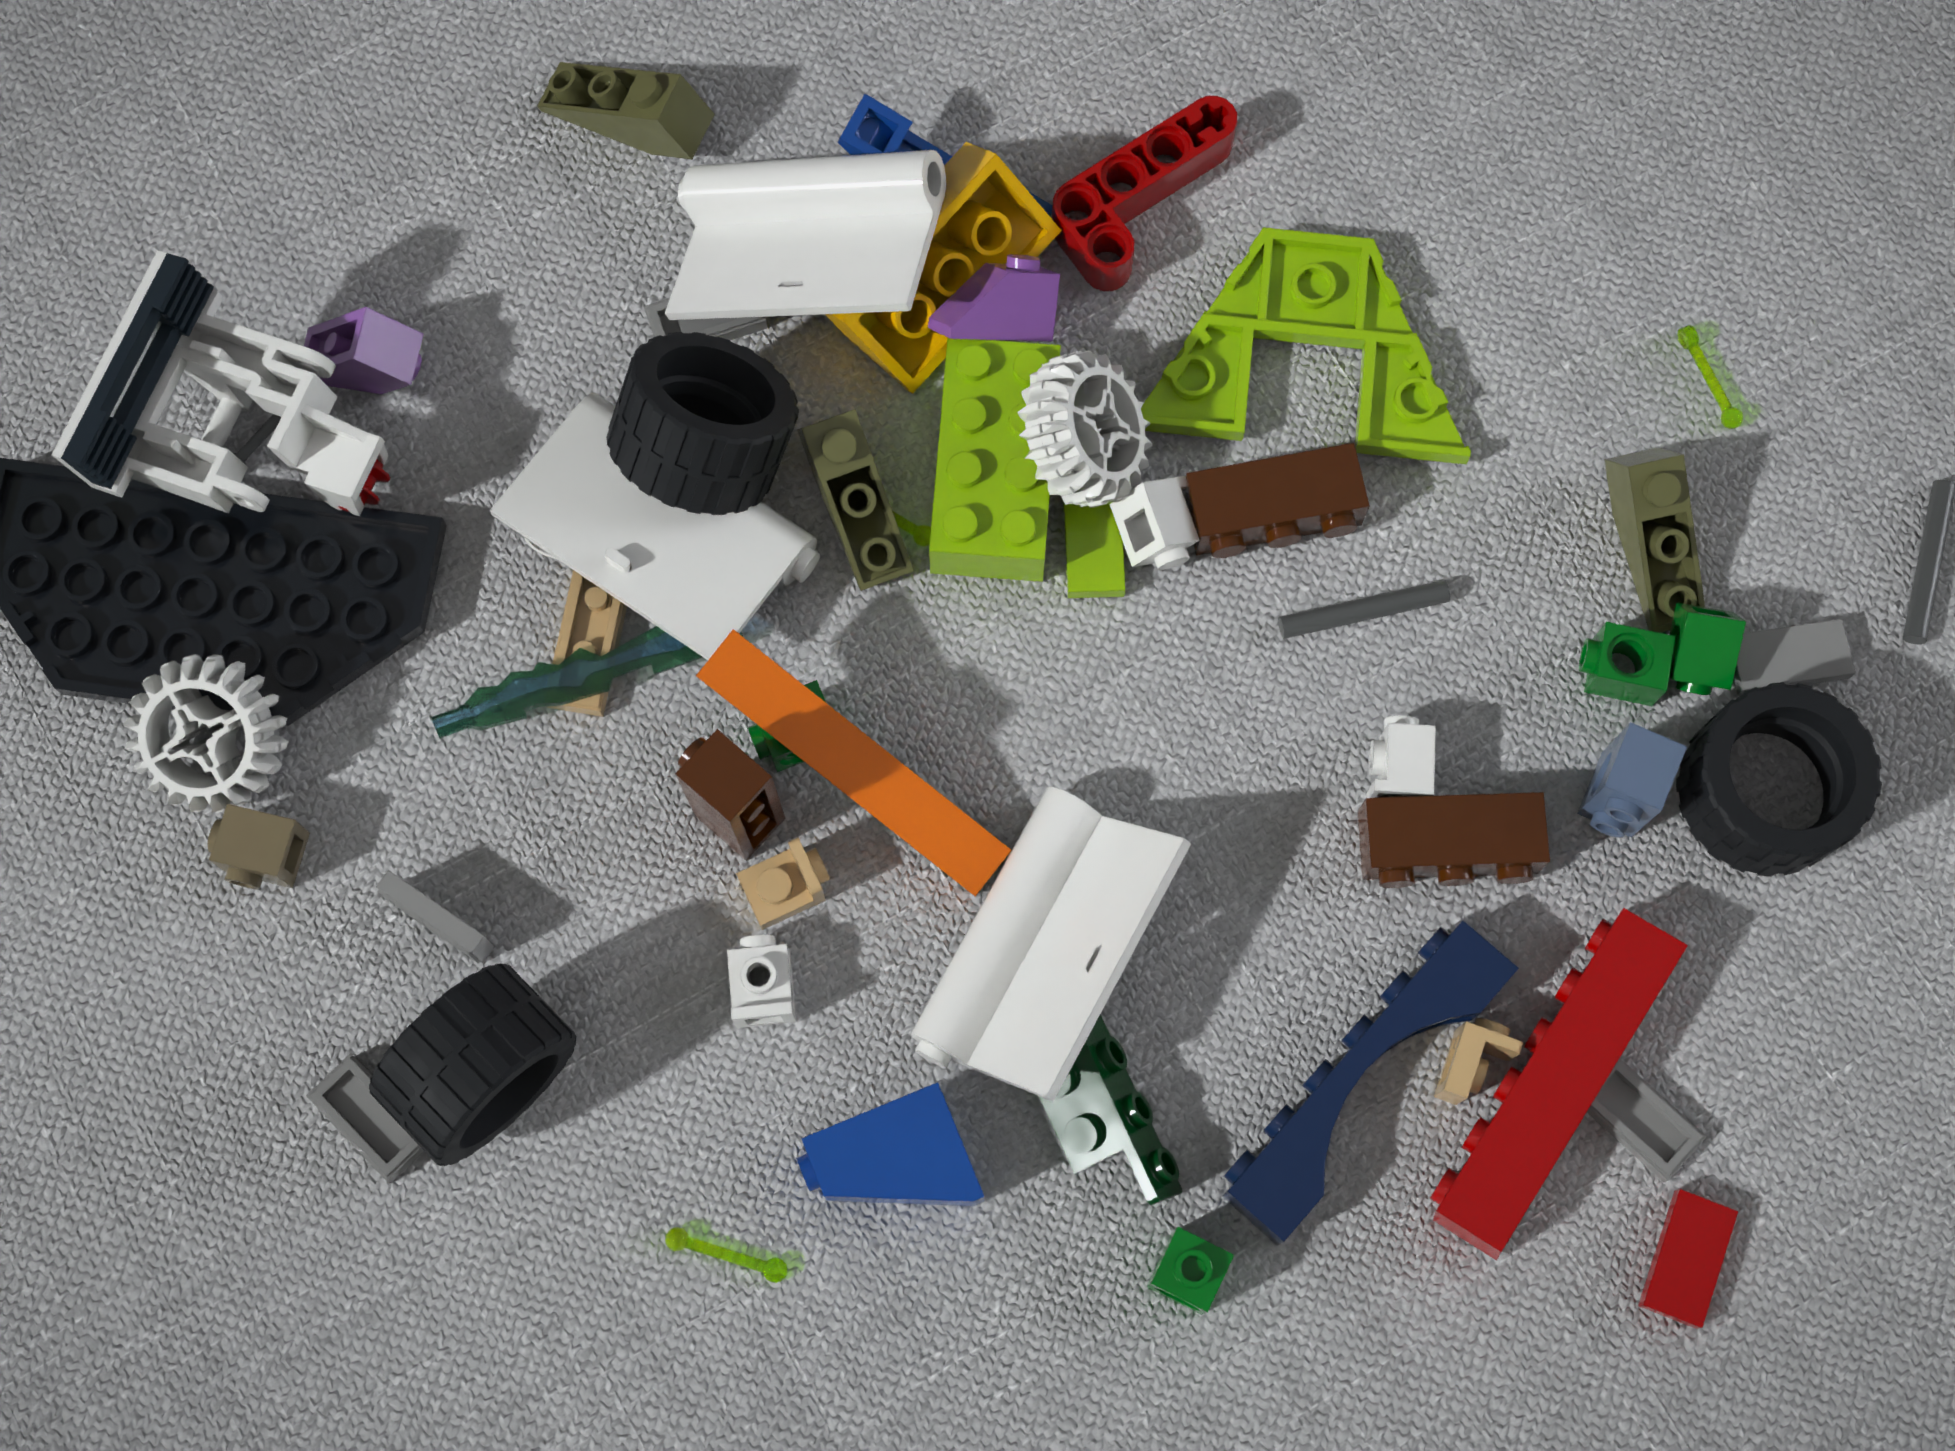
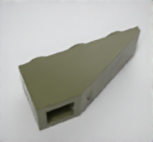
(630, 106)
(855, 499)
(1656, 531)

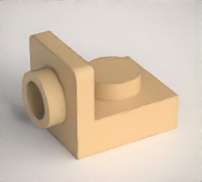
(784, 884)
(1464, 1068)

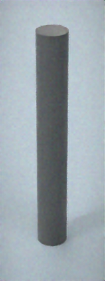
(1929, 562)
(1364, 609)

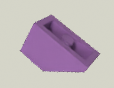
(1002, 303)
(368, 351)

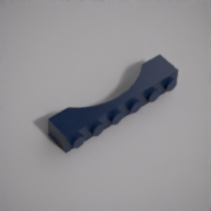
(1289, 1172)

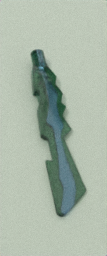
(554, 685)

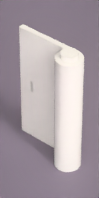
(807, 235)
(687, 568)
(1048, 945)

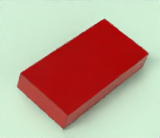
(1688, 1258)

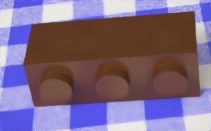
(1276, 500)
(730, 793)
(1453, 838)

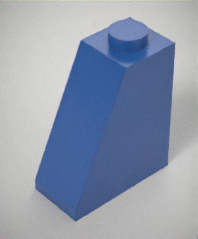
(893, 1155)

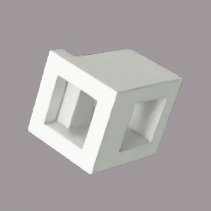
(1156, 523)
(1403, 759)
(766, 1003)

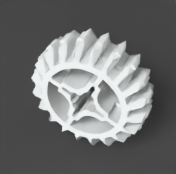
(1085, 429)
(192, 714)

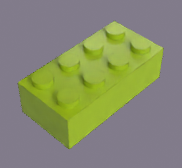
(986, 494)

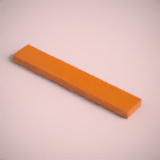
(853, 762)

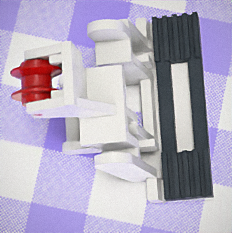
(175, 331)

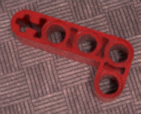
(1198, 140)

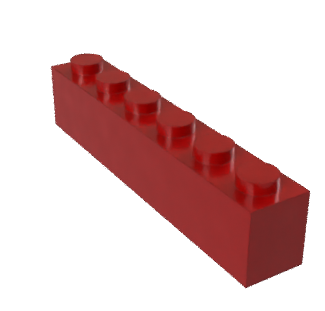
(1558, 1083)

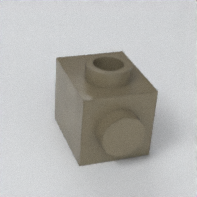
(257, 847)

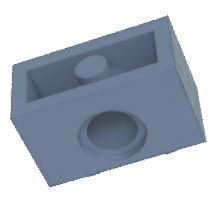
(1631, 781)

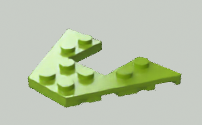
(1316, 294)

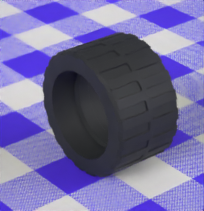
(701, 423)
(1830, 739)
(472, 1063)

